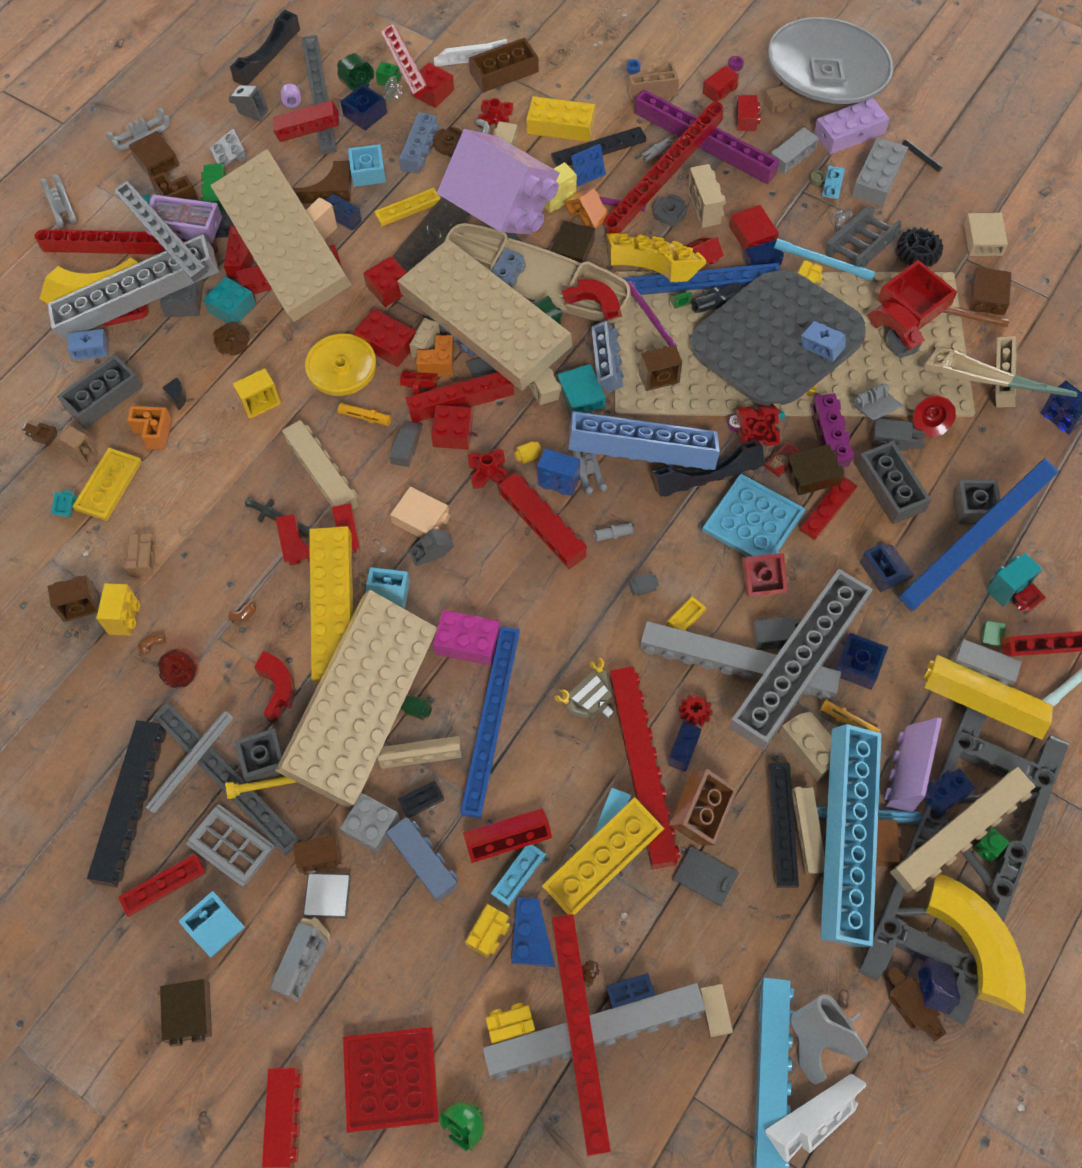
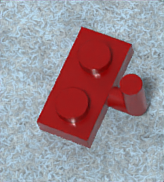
(416, 380)

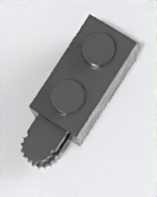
(900, 432)
(773, 632)

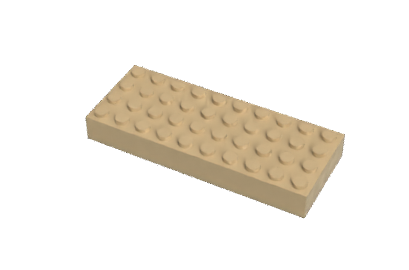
(281, 235)
(485, 314)
(357, 700)

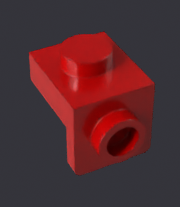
(1029, 598)

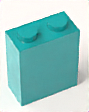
(581, 390)

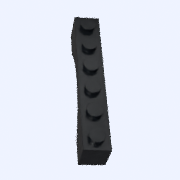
(248, 67)
(744, 457)

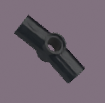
(715, 298)

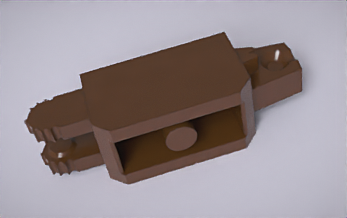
(909, 1002)

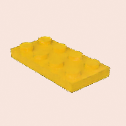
(107, 484)

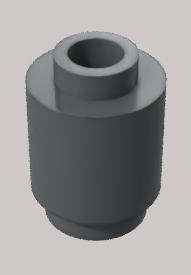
(643, 584)

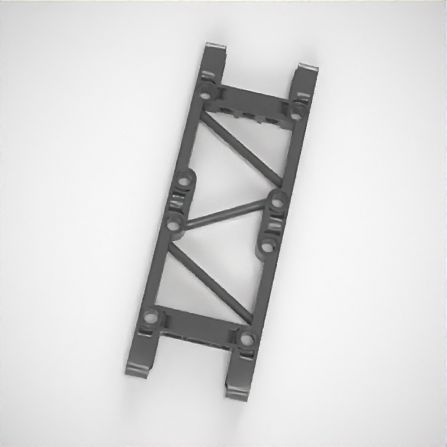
(1005, 874)

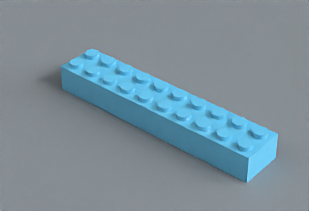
(851, 837)

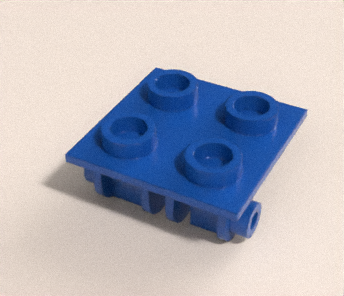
(588, 164)

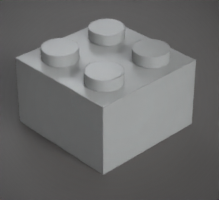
(369, 823)

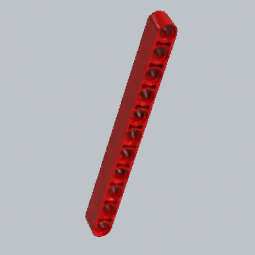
(664, 169)
(101, 242)

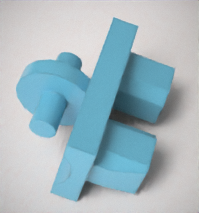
(833, 182)

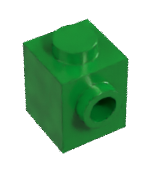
(386, 70)
(991, 845)

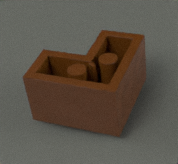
(179, 188)

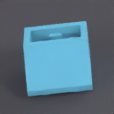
(389, 584)
(211, 924)

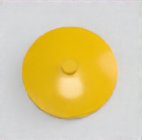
(340, 364)

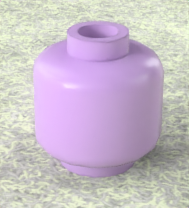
(290, 95)

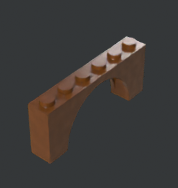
(336, 182)

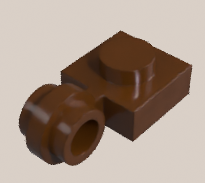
(590, 971)

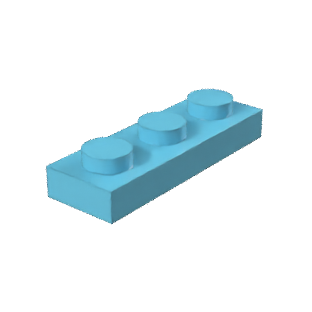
(518, 875)

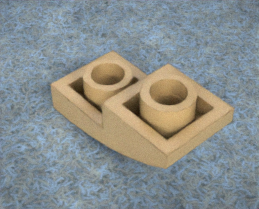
(716, 1010)

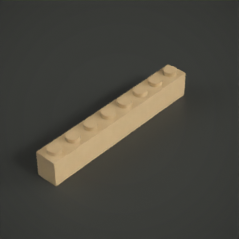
(962, 830)

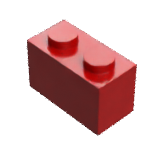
(720, 84)
(747, 113)

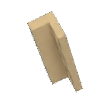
(420, 752)
(808, 830)

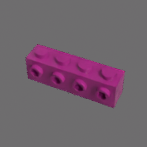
(831, 426)

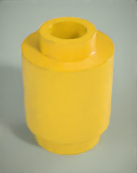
(528, 452)

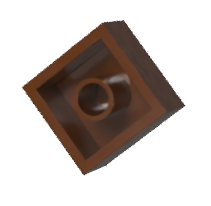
(660, 367)
(74, 598)

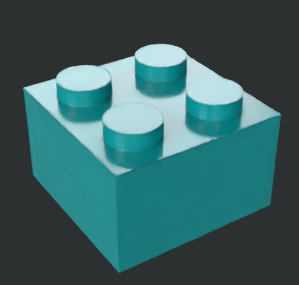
(229, 301)
(1013, 578)

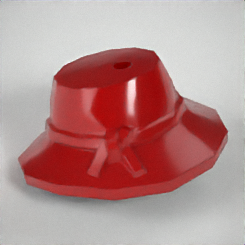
(936, 420)

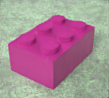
(466, 637)

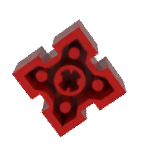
(759, 424)

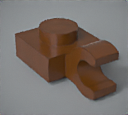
(42, 433)

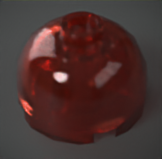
(178, 667)

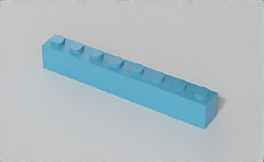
(772, 1068)

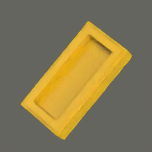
(687, 614)

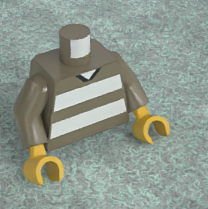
(591, 695)

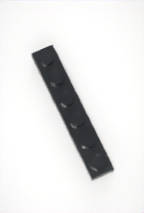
(608, 145)
(783, 826)

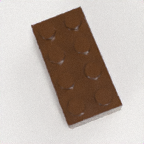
(504, 64)

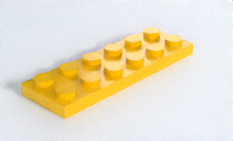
(603, 857)

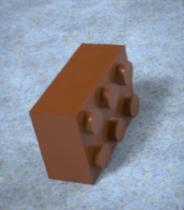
(703, 807)

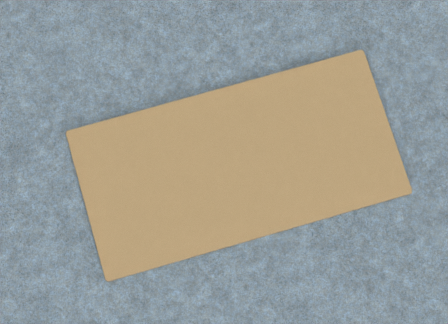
(872, 364)

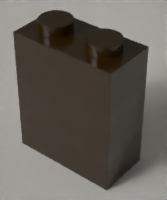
(574, 241)
(814, 469)
(185, 1012)

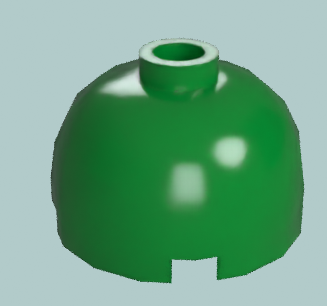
(464, 1123)

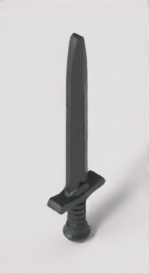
(272, 513)

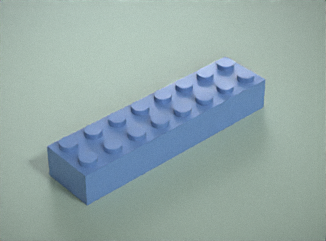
(643, 440)

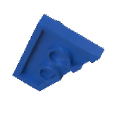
(530, 935)

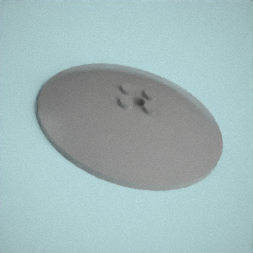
(830, 60)

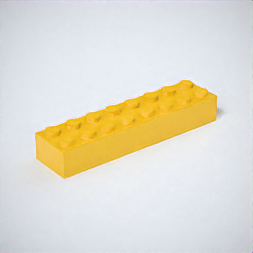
(329, 593)

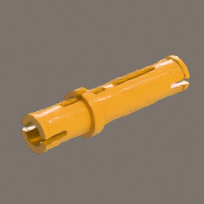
(371, 416)
(828, 708)

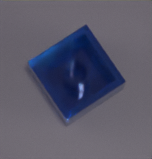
(363, 107)
(1064, 410)
(861, 661)

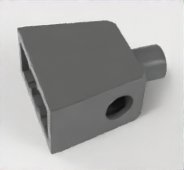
(249, 102)

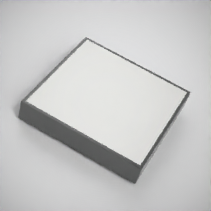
(327, 895)

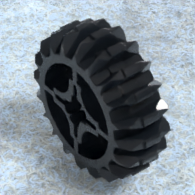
(920, 243)

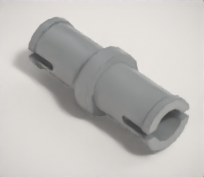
(656, 150)
(613, 532)

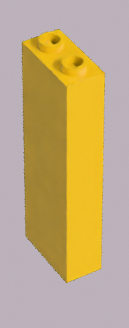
(988, 696)

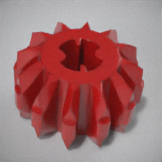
(695, 703)

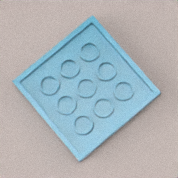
(753, 518)

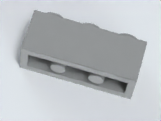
(795, 150)
(988, 662)

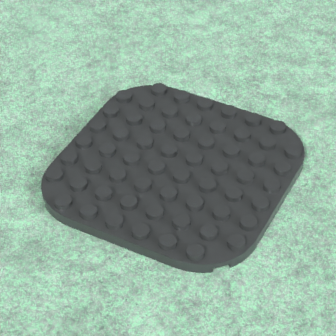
(758, 338)

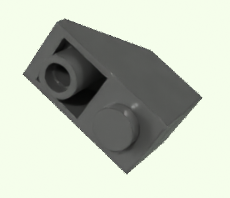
(431, 547)

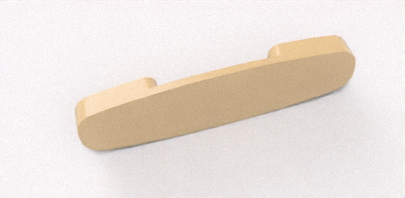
(544, 272)

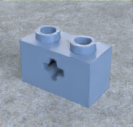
(823, 341)
(88, 344)

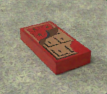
(777, 462)

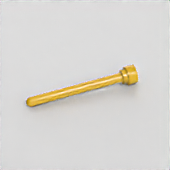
(234, 789)

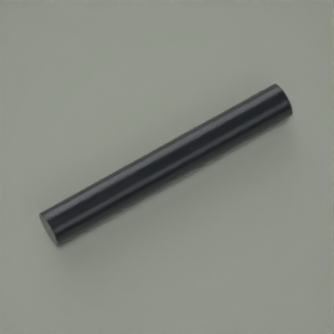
(922, 155)

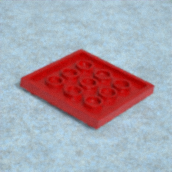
(390, 1080)

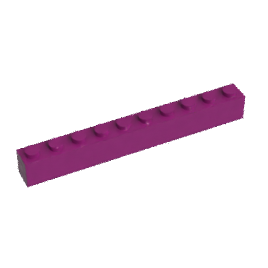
(717, 143)

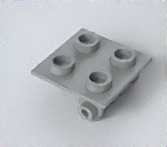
(228, 149)
(876, 402)

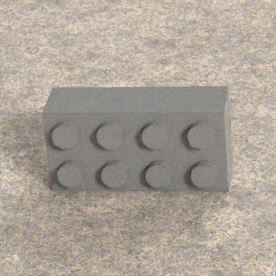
(879, 171)

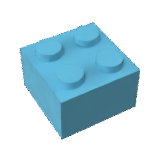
(366, 165)

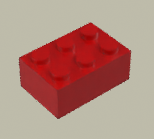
(386, 337)

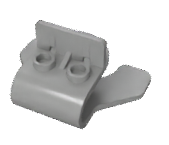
(822, 1026)

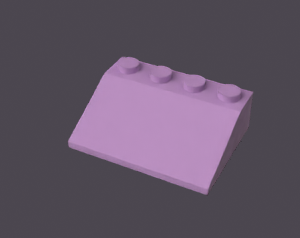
(912, 765)

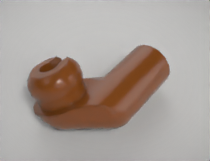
(244, 614)
(149, 641)

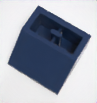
(885, 566)

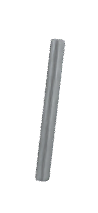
(189, 762)

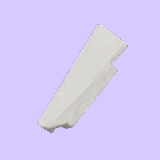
(461, 54)
(815, 1119)

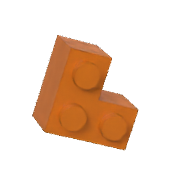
(588, 207)
(439, 360)
(152, 423)

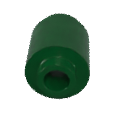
(416, 707)

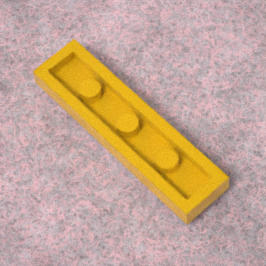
(407, 207)

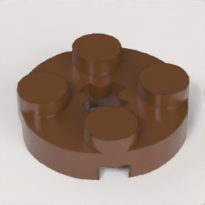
(441, 138)
(228, 331)

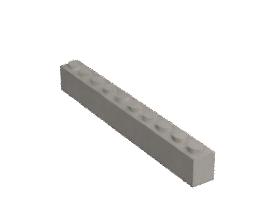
(725, 657)
(606, 1029)

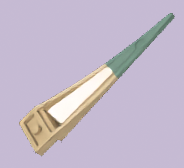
(960, 366)

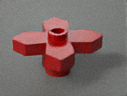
(495, 111)
(487, 467)

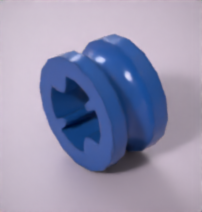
(633, 62)

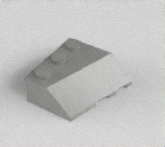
(299, 962)

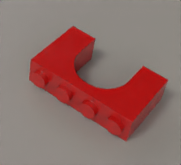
(293, 546)

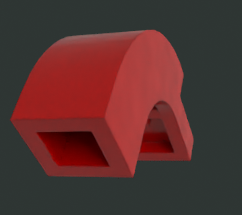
(596, 291)
(900, 320)
(276, 671)

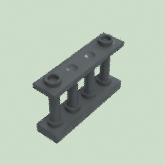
(857, 226)

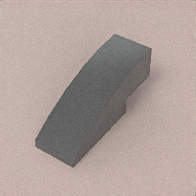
(405, 443)

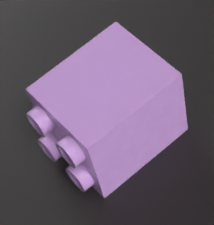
(498, 183)

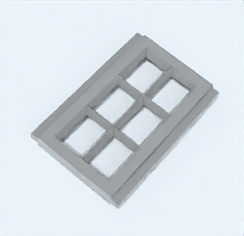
(220, 862)

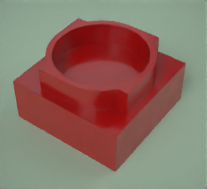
(919, 292)

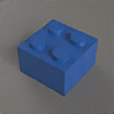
(558, 472)

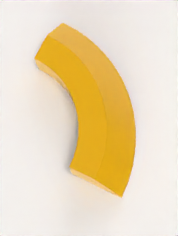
(670, 259)
(64, 282)
(988, 939)

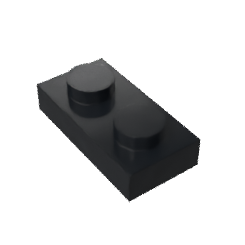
(421, 799)

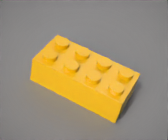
(560, 119)

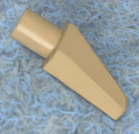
(318, 925)

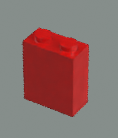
(752, 227)

